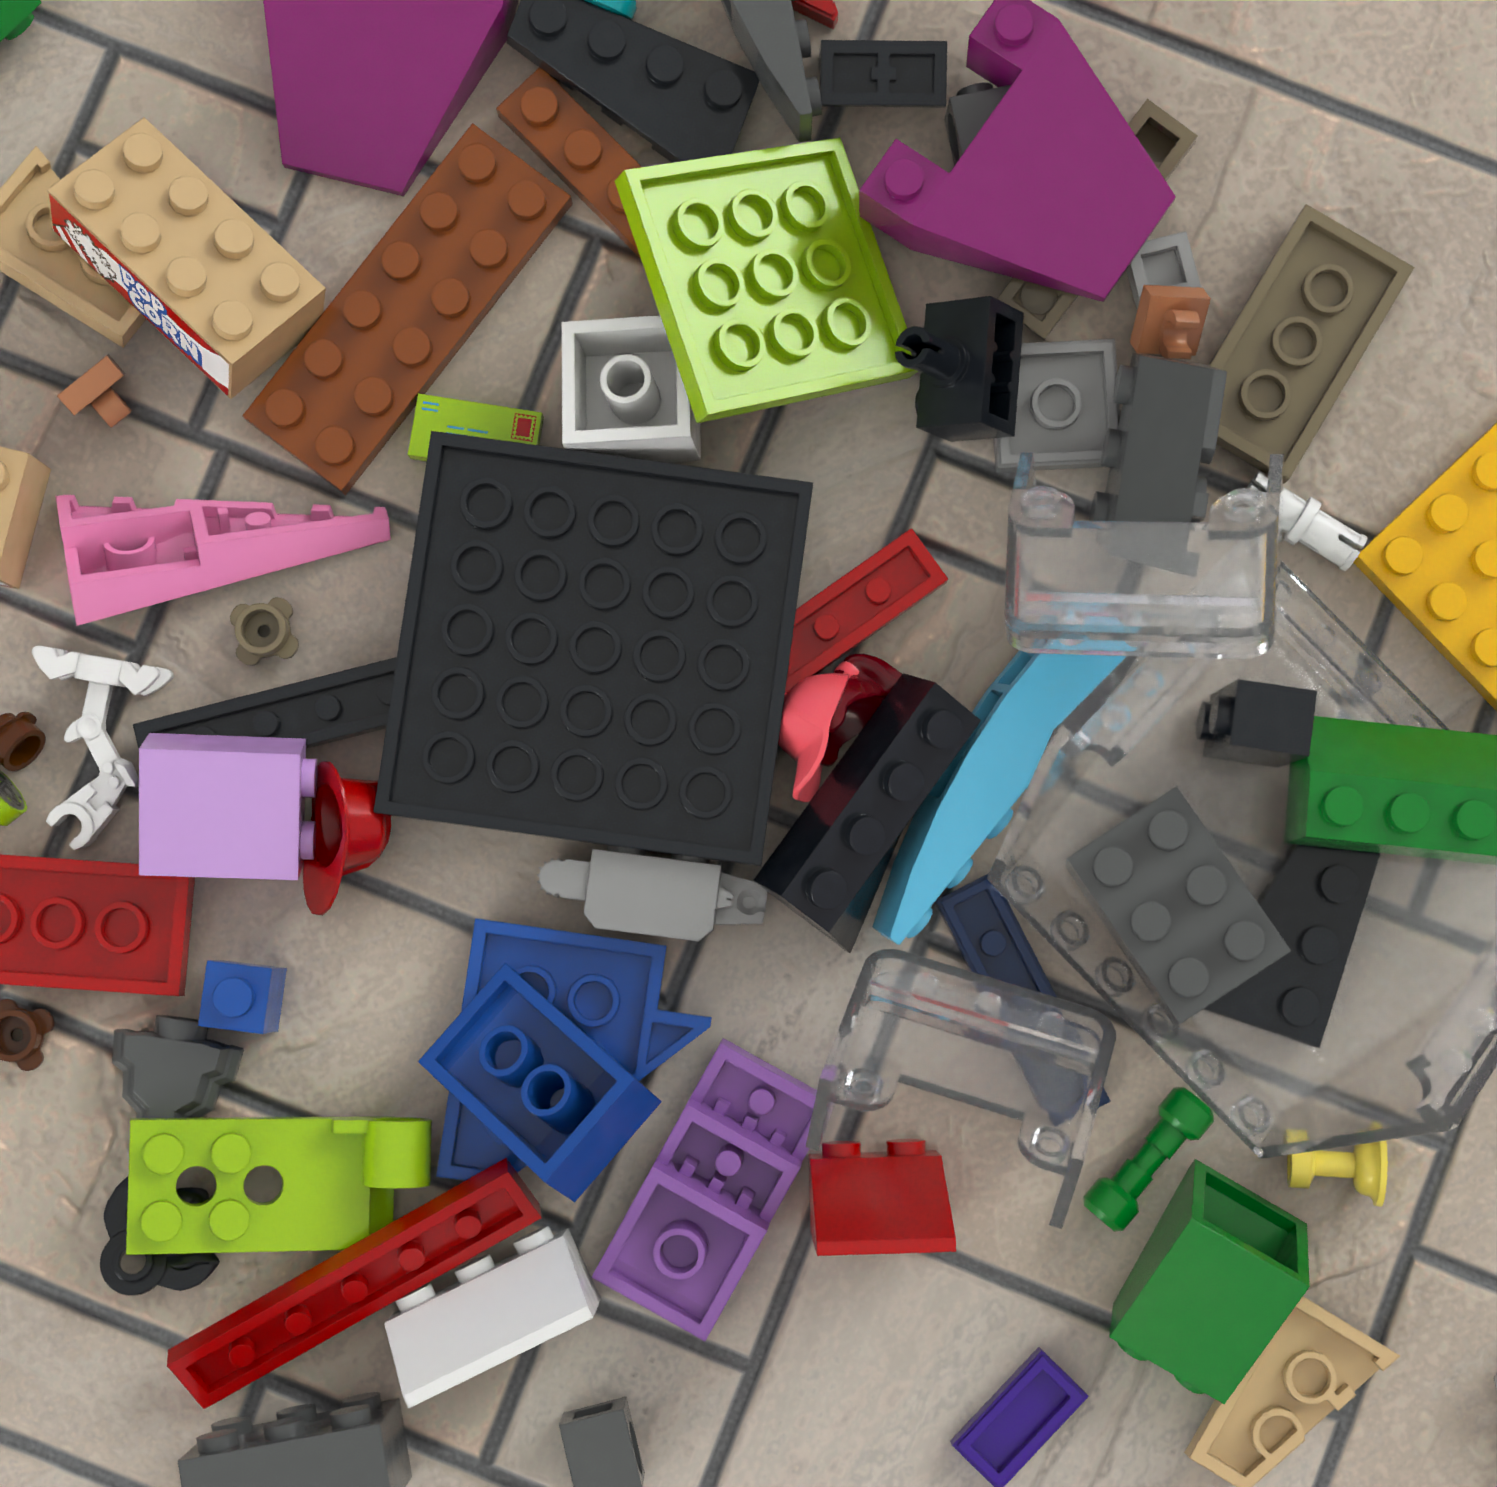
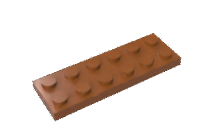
(408, 309)

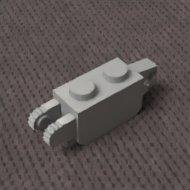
(654, 894)

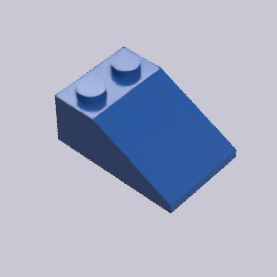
(539, 1083)

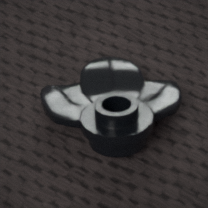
(165, 1270)

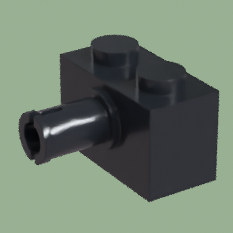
(966, 367)

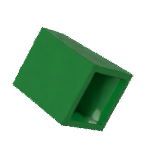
(1212, 1283)

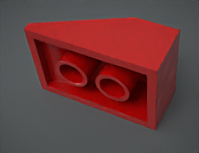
(879, 1200)

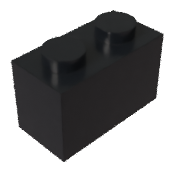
(1257, 723)

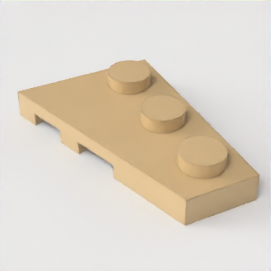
(47, 264)
(1289, 1389)

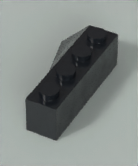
(850, 828)

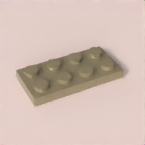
(1302, 338)

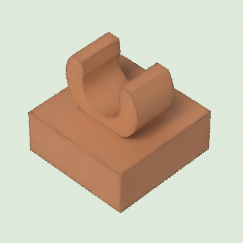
(1170, 321)
(96, 389)

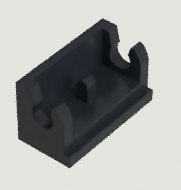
(883, 73)

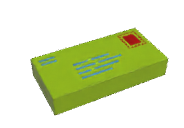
(470, 419)

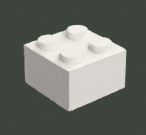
(625, 392)

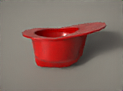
(346, 834)

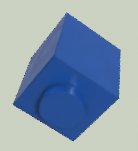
(242, 997)

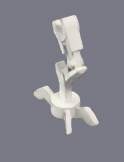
(98, 799)

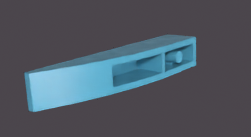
(983, 781)

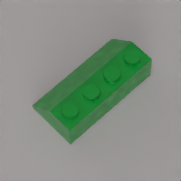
(1395, 791)

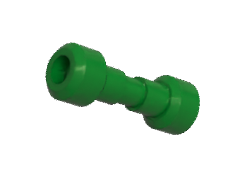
(1181, 1119)

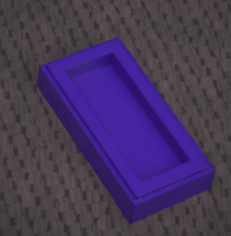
(1019, 1419)

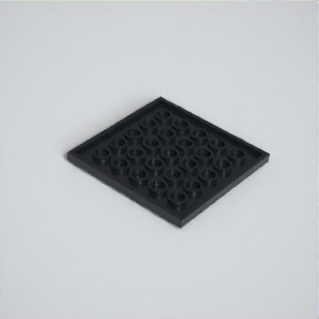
(594, 648)

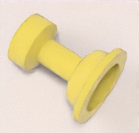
(1365, 1165)

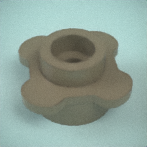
(248, 622)

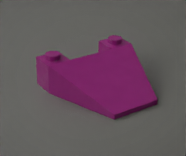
(376, 81)
(1046, 185)

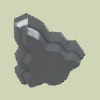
(173, 1068)

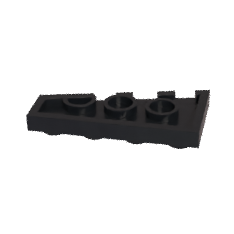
(651, 82)
(1316, 911)

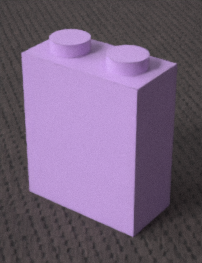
(225, 806)

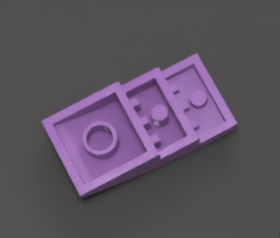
(711, 1191)

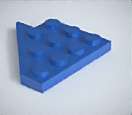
(599, 985)

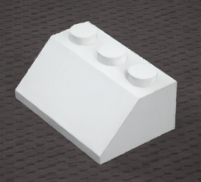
(489, 1314)

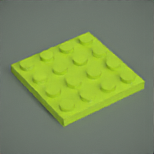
(765, 276)

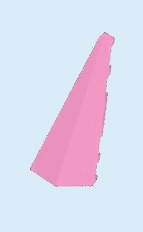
(147, 556)

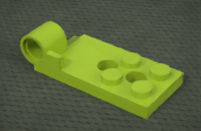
(332, 1172)

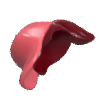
(828, 712)

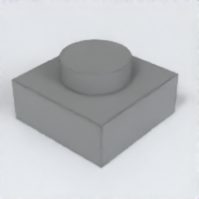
(1164, 263)

